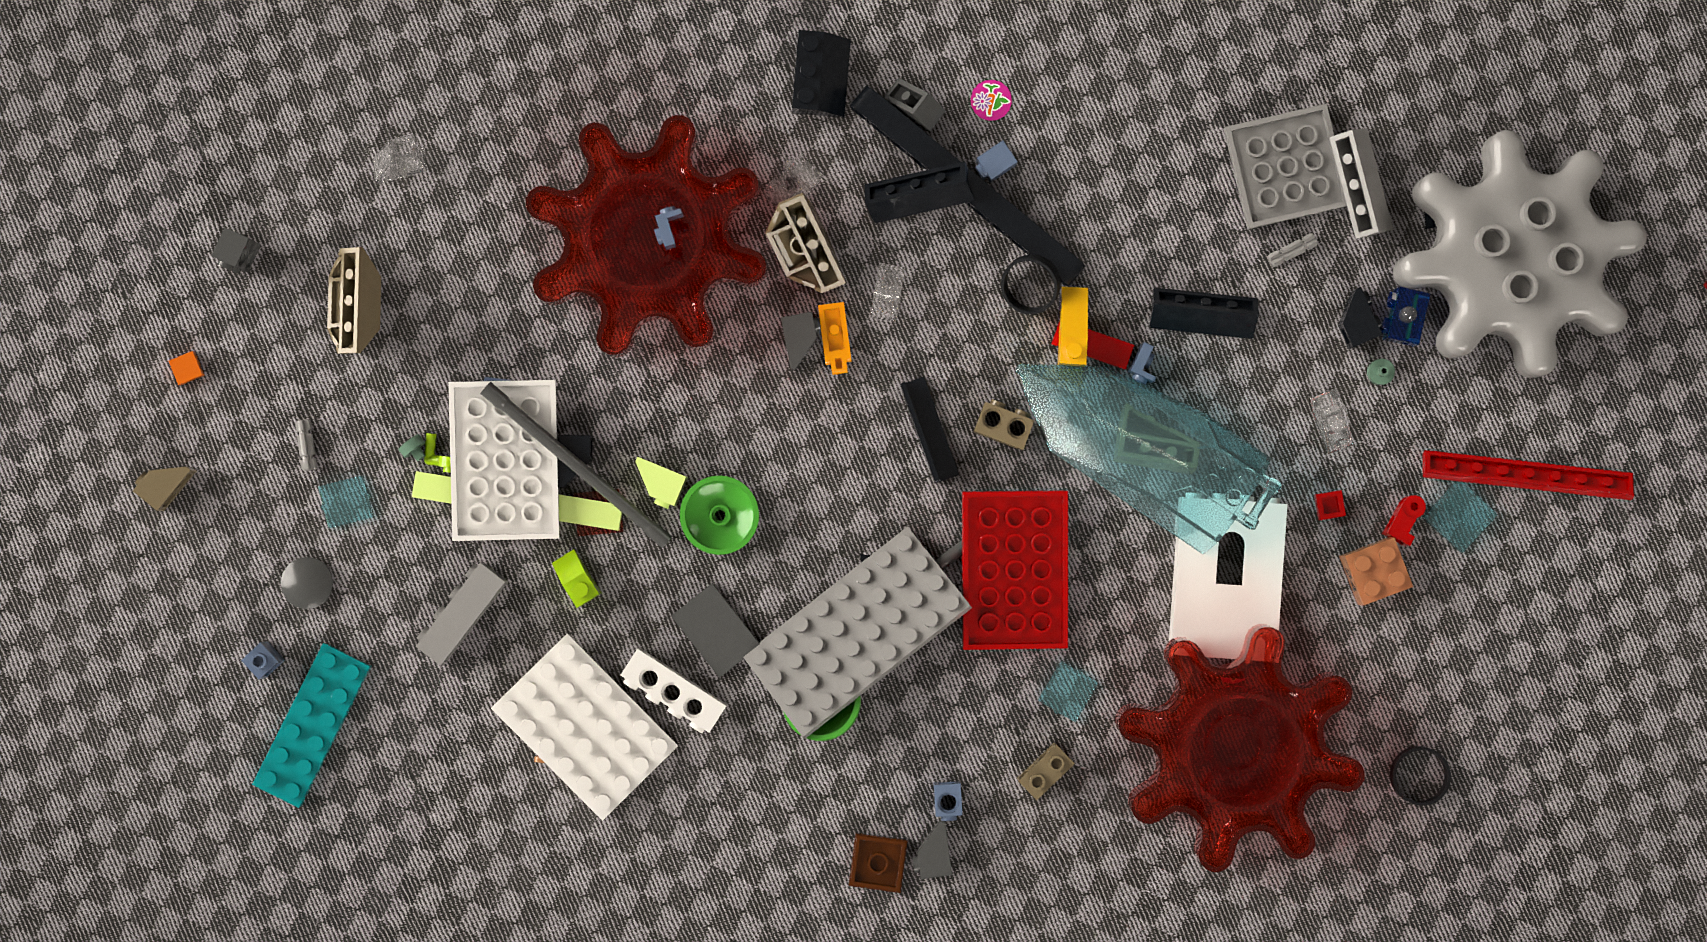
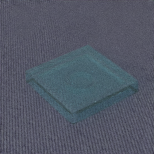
(1459, 516)

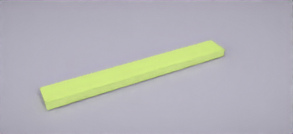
(571, 508)

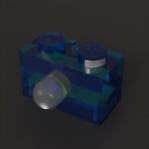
(1406, 316)

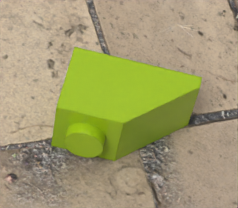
(576, 579)

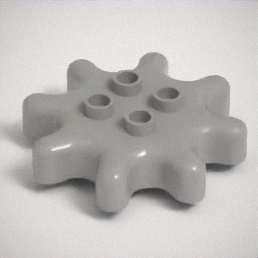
(1519, 254)

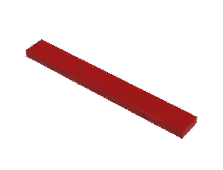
(1528, 475)

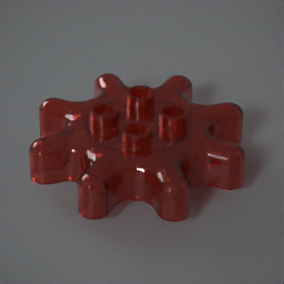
(613, 242)
(1239, 747)

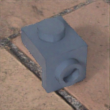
(664, 233)

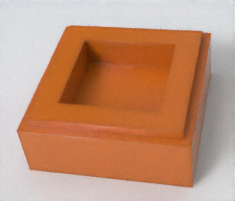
(186, 368)

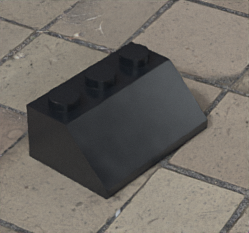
(821, 74)

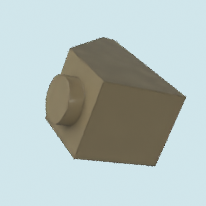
(162, 485)

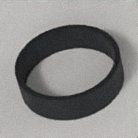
(1015, 304)
(1447, 775)

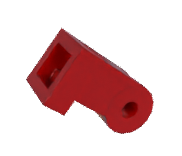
(1404, 518)

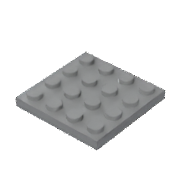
(1285, 166)

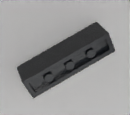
(918, 192)
(1204, 313)
(929, 429)

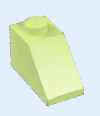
(661, 482)

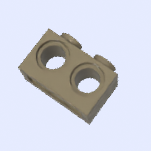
(1001, 432)
(1045, 771)

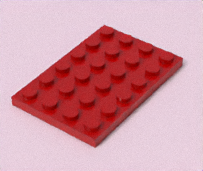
(1015, 569)

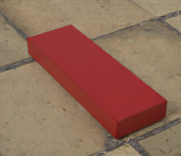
(1104, 348)

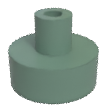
(1375, 374)
(412, 447)

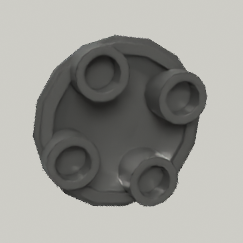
(307, 583)

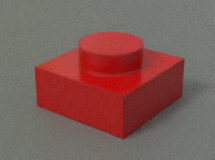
(1329, 505)

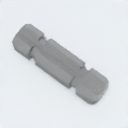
(1292, 250)
(306, 445)

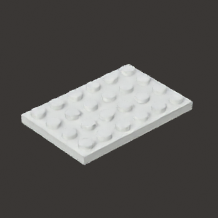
(499, 472)
(584, 726)

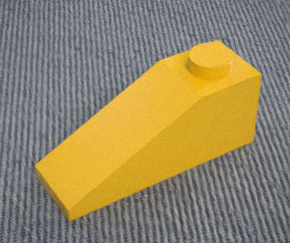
(1073, 327)

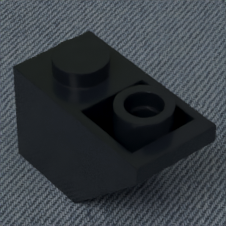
(1358, 321)
(582, 448)

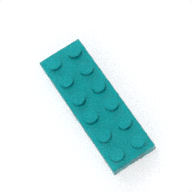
(311, 725)

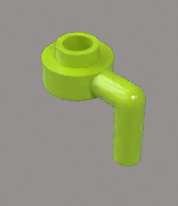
(431, 458)

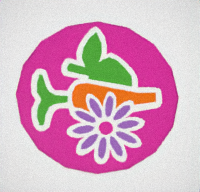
(991, 100)

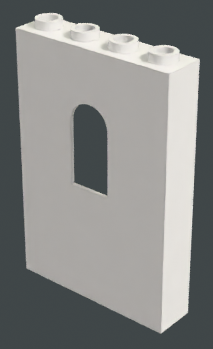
(1222, 614)

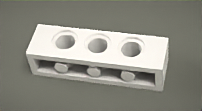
(634, 677)

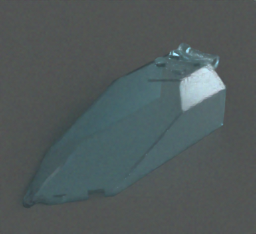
(1150, 450)

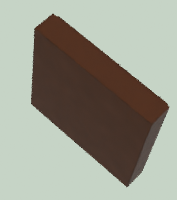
(878, 862)

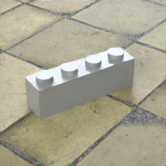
(1361, 183)
(461, 614)

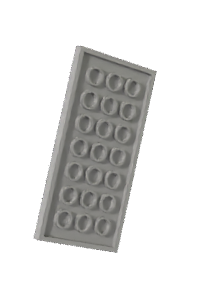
(856, 632)

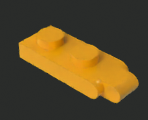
(835, 336)

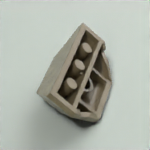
(804, 245)
(353, 301)

